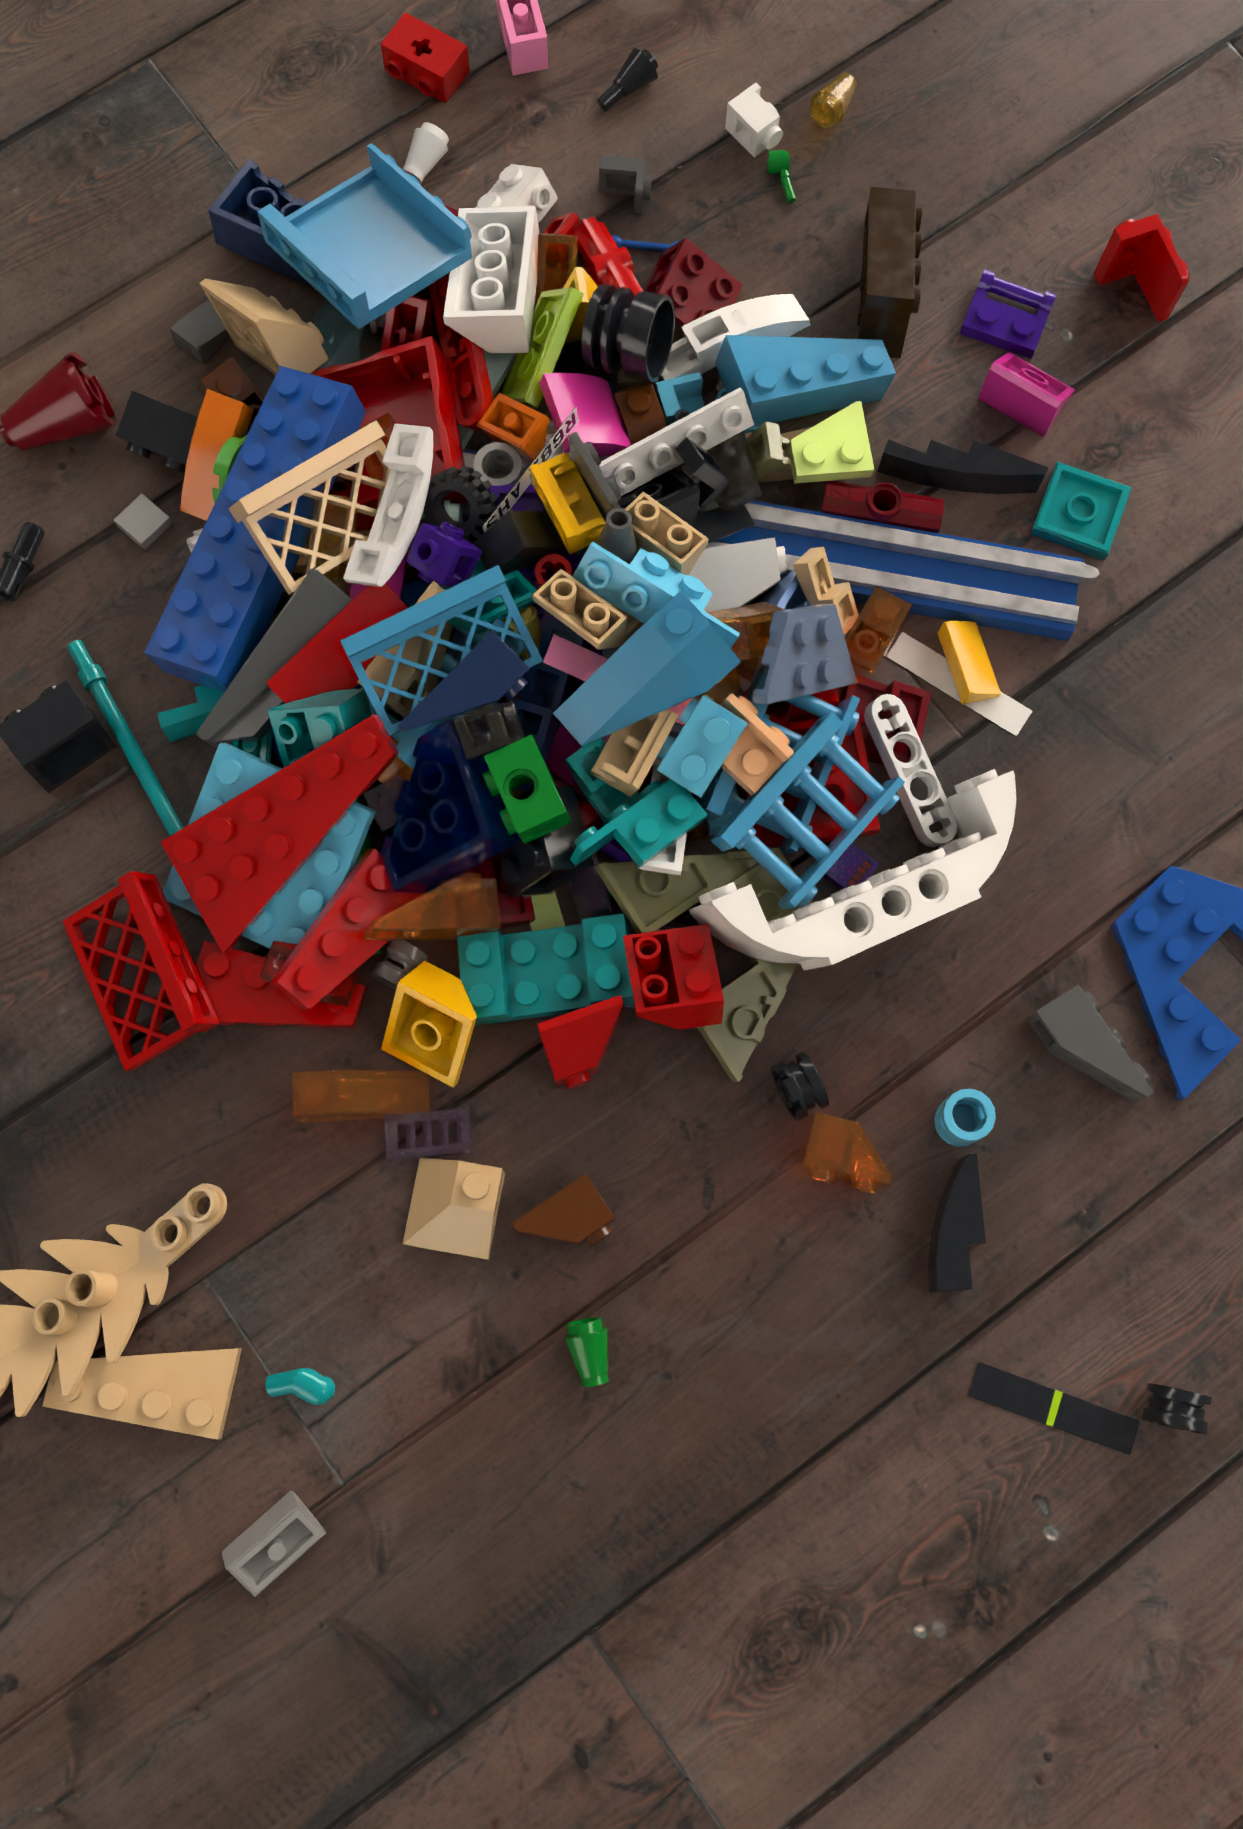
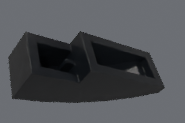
(955, 1228)

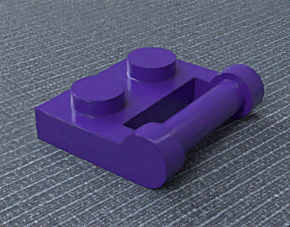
(1003, 324)

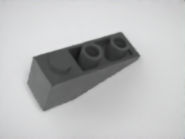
(1082, 1039)

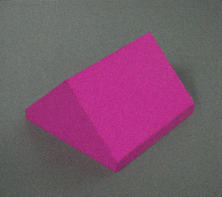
(1025, 393)

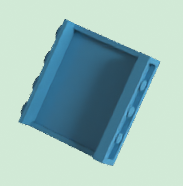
(370, 240)

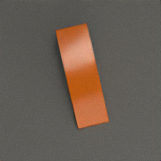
(216, 423)

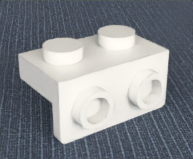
(521, 187)

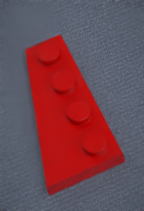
(336, 939)

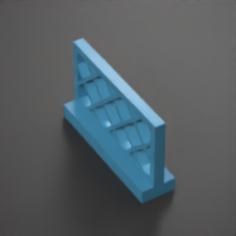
(425, 616)

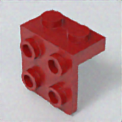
(1147, 252)

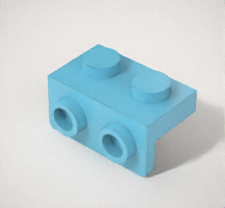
(701, 744)

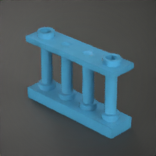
(721, 797)
(767, 802)

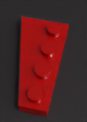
(245, 998)

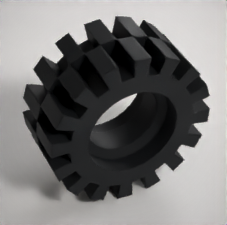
(474, 491)

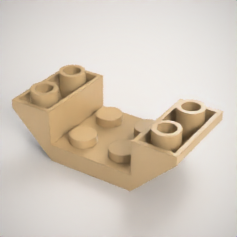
(594, 617)

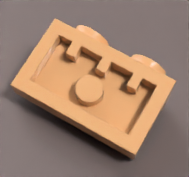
(757, 750)

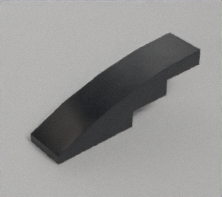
(979, 471)

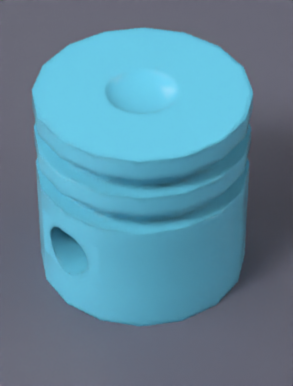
(964, 1117)

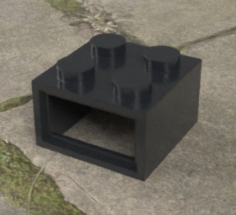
(55, 736)
(529, 865)

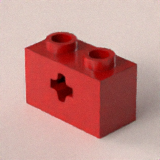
(425, 57)

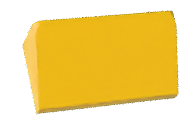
(968, 661)

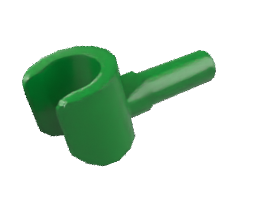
(779, 163)

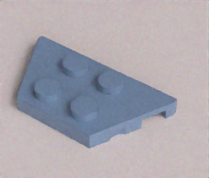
(805, 654)

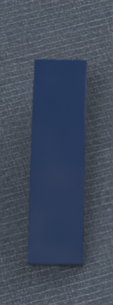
(545, 693)

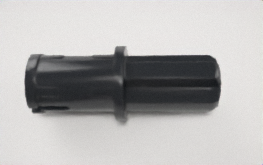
(19, 560)

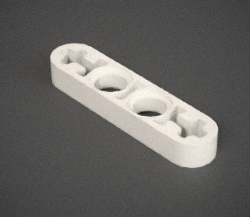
(917, 768)

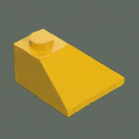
(431, 1023)

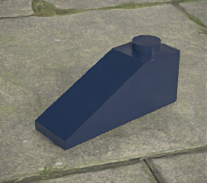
(476, 681)

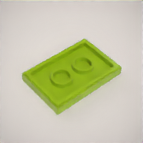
(549, 331)

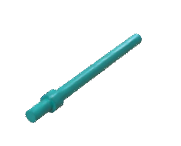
(94, 680)

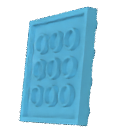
(312, 887)

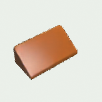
(515, 425)

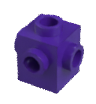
(443, 554)

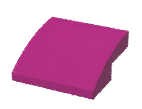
(595, 406)

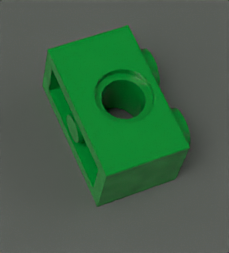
(521, 764)

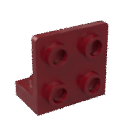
(692, 282)

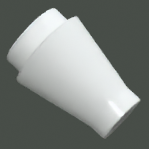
(426, 150)

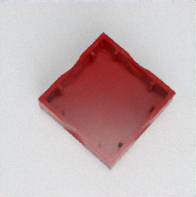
(416, 390)

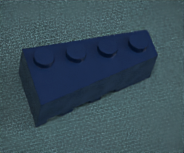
(237, 220)

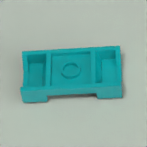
(545, 969)

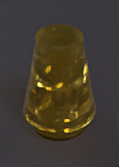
(832, 101)

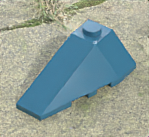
(658, 667)

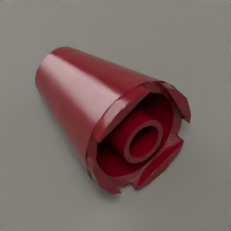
(58, 407)

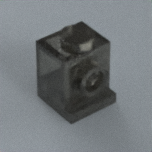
(488, 729)

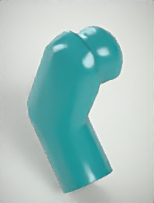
(302, 1383)

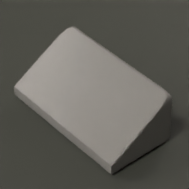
(272, 1543)

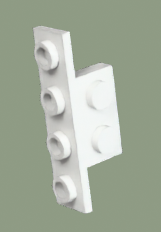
(658, 453)

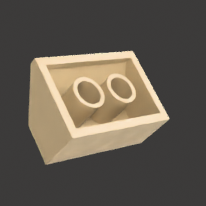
(265, 328)

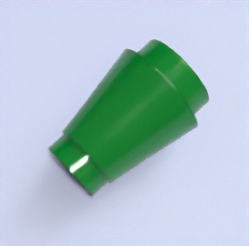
(589, 1350)

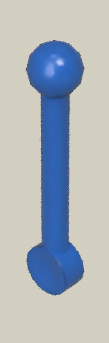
(641, 245)

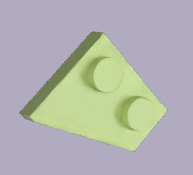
(833, 449)

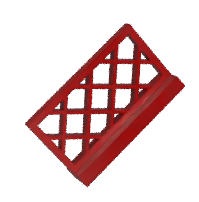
(163, 947)

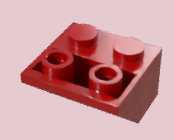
(675, 977)

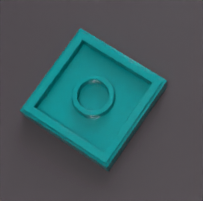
(1081, 510)

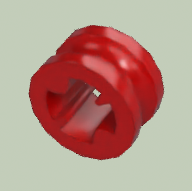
(551, 561)

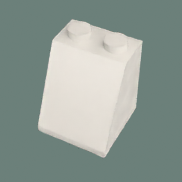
(739, 572)

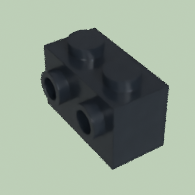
(157, 429)

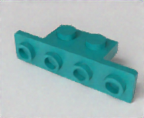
(648, 826)

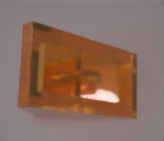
(555, 260)

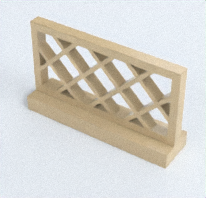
(301, 481)

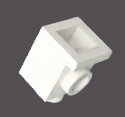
(753, 121)

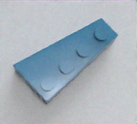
(802, 374)

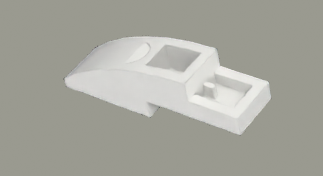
(703, 337)

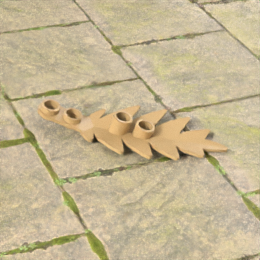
(101, 1292)

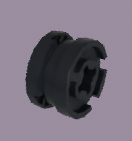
(799, 1086)
(1177, 1408)

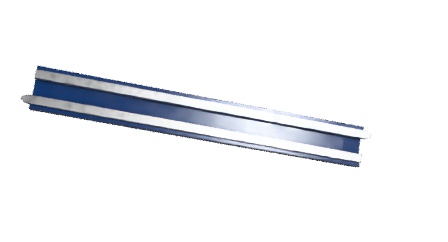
(930, 570)

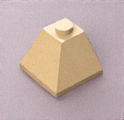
(454, 1207)

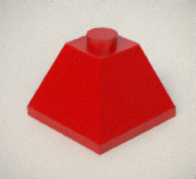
(580, 1041)

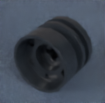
(628, 332)

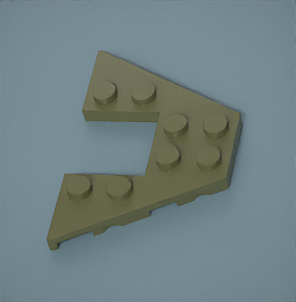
(656, 898)

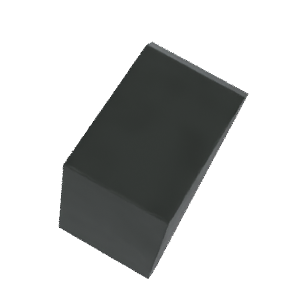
(519, 541)

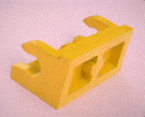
(567, 501)

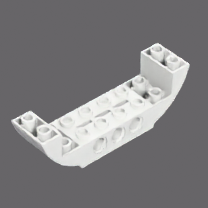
(885, 902)

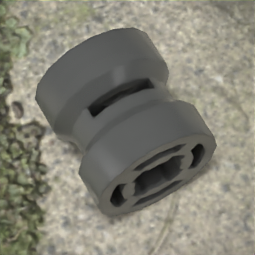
(399, 961)

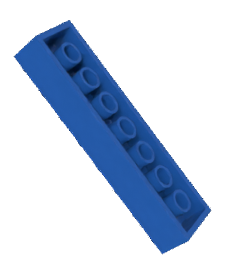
(227, 582)

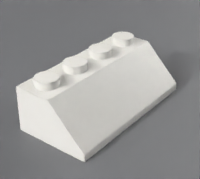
(495, 291)

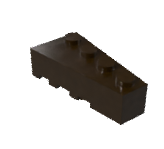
(890, 267)

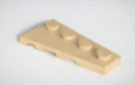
(155, 1390)

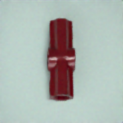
(904, 508)

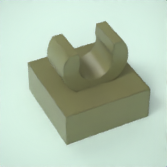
(767, 449)

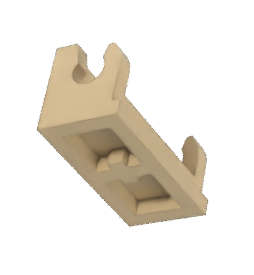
(632, 752)

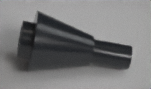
(635, 73)

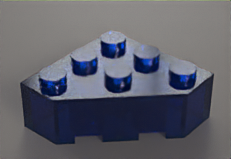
(444, 816)

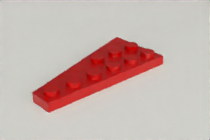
(263, 836)

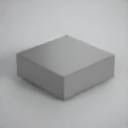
(143, 521)

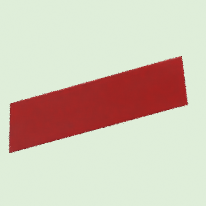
(322, 661)

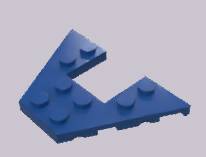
(1161, 941)

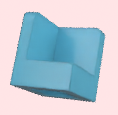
(679, 394)

